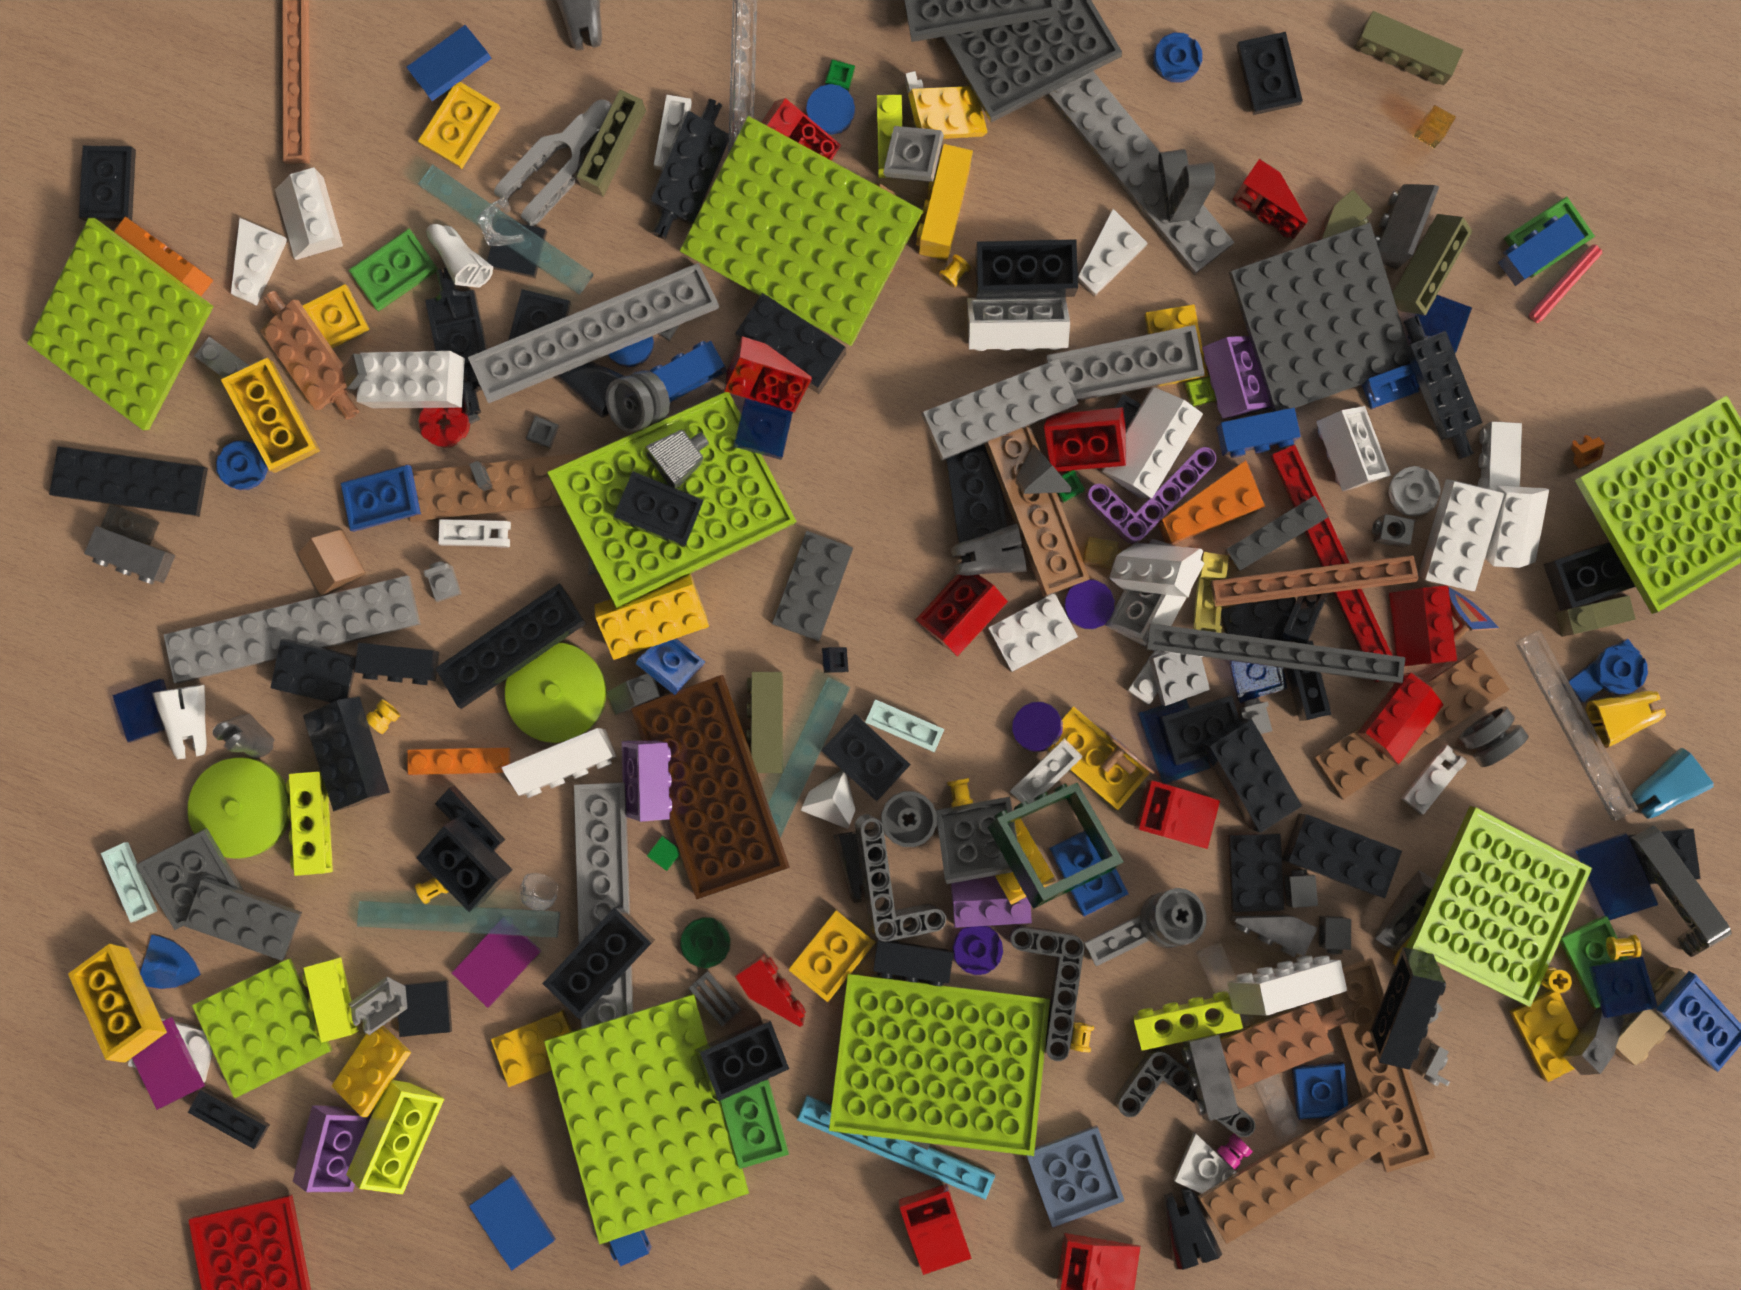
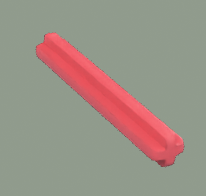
(1565, 283)

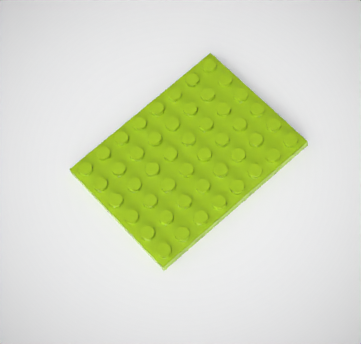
(801, 230)
(1674, 504)
(737, 509)
(940, 1065)
(644, 1119)

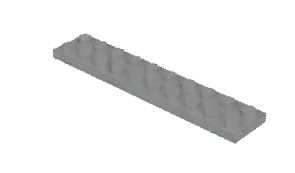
(1135, 166)
(593, 333)
(315, 622)
(602, 879)

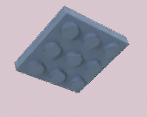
(1075, 1176)

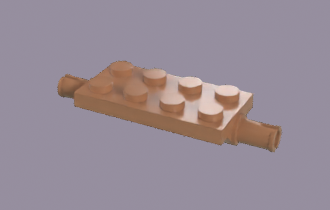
(307, 355)
(1279, 1043)

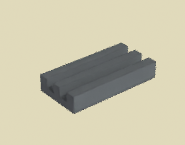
(736, 1008)

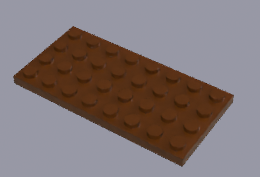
(714, 789)

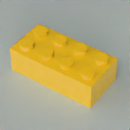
(945, 201)
(270, 415)
(652, 618)
(117, 1003)

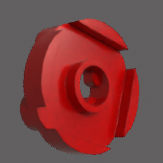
(433, 431)

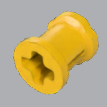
(954, 270)
(960, 792)
(429, 890)
(1623, 947)
(1558, 985)
(1081, 1037)

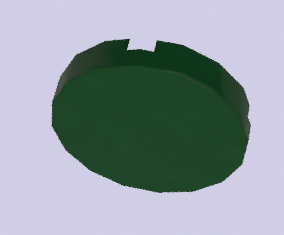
(705, 942)

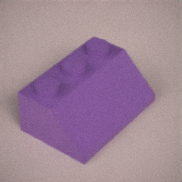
(1235, 377)
(646, 779)
(985, 904)
(329, 1149)

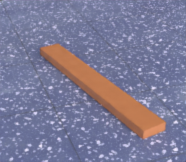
(295, 82)
(1314, 581)

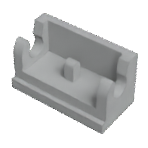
(379, 1004)

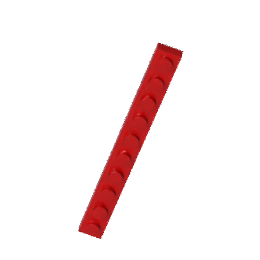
(1330, 552)

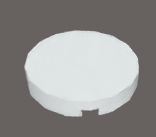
(1414, 491)

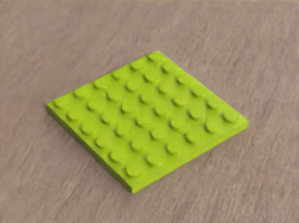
(119, 324)
(1499, 906)

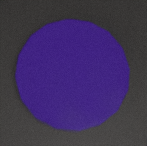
(1089, 604)
(1037, 726)
(977, 949)

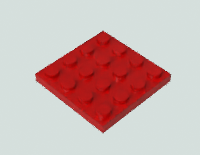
(250, 1247)

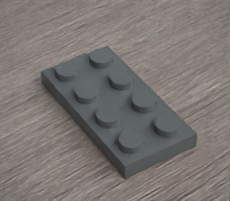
(812, 586)
(243, 919)

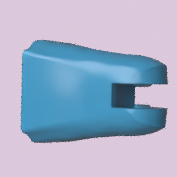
(1672, 784)

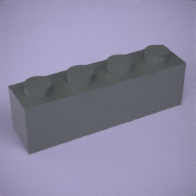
(1276, 533)

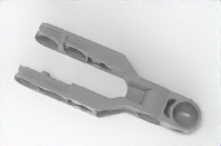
(579, 137)

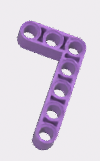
(1158, 503)

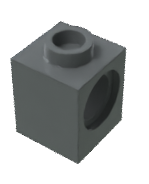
(1403, 528)
(1300, 889)
(1335, 934)

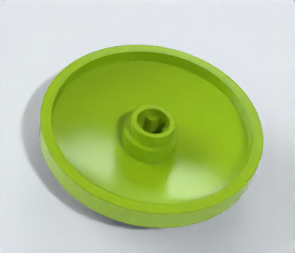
(557, 694)
(241, 806)

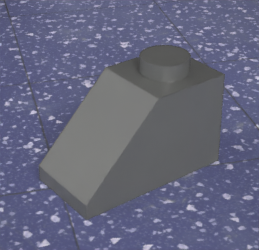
(633, 693)

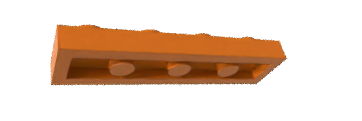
(457, 761)

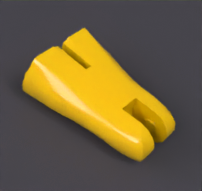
(1623, 715)

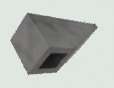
(1283, 929)

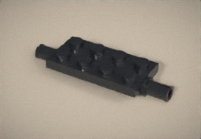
(688, 168)
(458, 329)
(1442, 385)

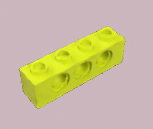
(320, 833)
(1177, 1032)

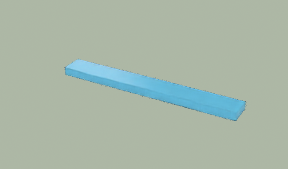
(929, 1162)

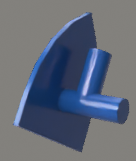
(167, 964)

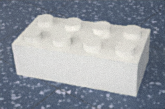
(412, 380)
(1460, 535)
(1286, 985)

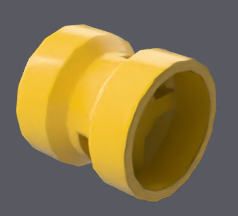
(382, 716)

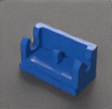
(1390, 386)

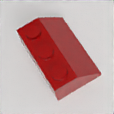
(1086, 439)
(961, 611)
(1423, 625)
(1401, 717)

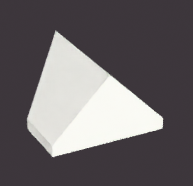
(831, 800)

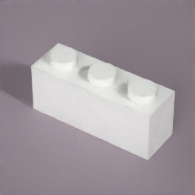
(1500, 455)

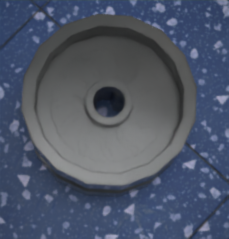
(637, 401)
(1494, 736)
(913, 833)
(1173, 918)

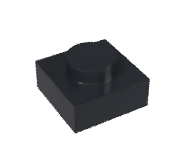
(835, 660)

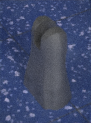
(582, 16)
(992, 553)
(244, 735)

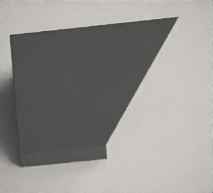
(1040, 476)

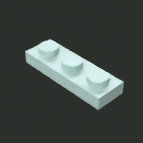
(904, 725)
(129, 882)

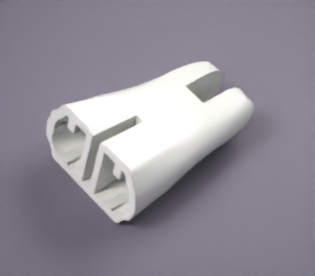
(461, 262)
(183, 718)

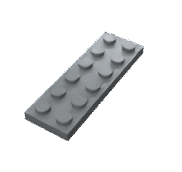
(1132, 363)
(999, 409)

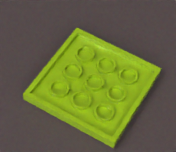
(261, 1028)

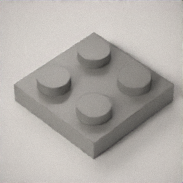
(913, 153)
(1178, 676)

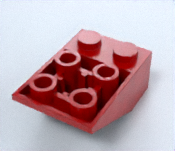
(793, 123)
(1271, 199)
(765, 376)
(1177, 814)
(766, 988)
(934, 1229)
(1097, 1264)

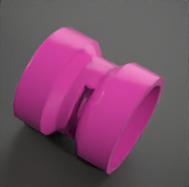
(1239, 1147)

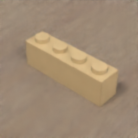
(1647, 1027)

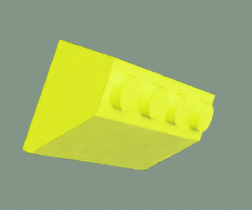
(394, 1138)

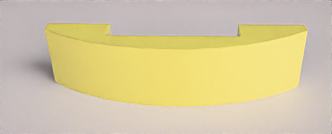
(1205, 614)

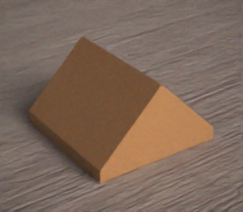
(330, 561)

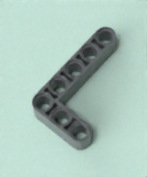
(1184, 185)
(883, 888)
(1682, 890)
(1059, 983)
(1166, 1073)

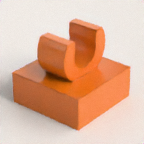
(1587, 452)

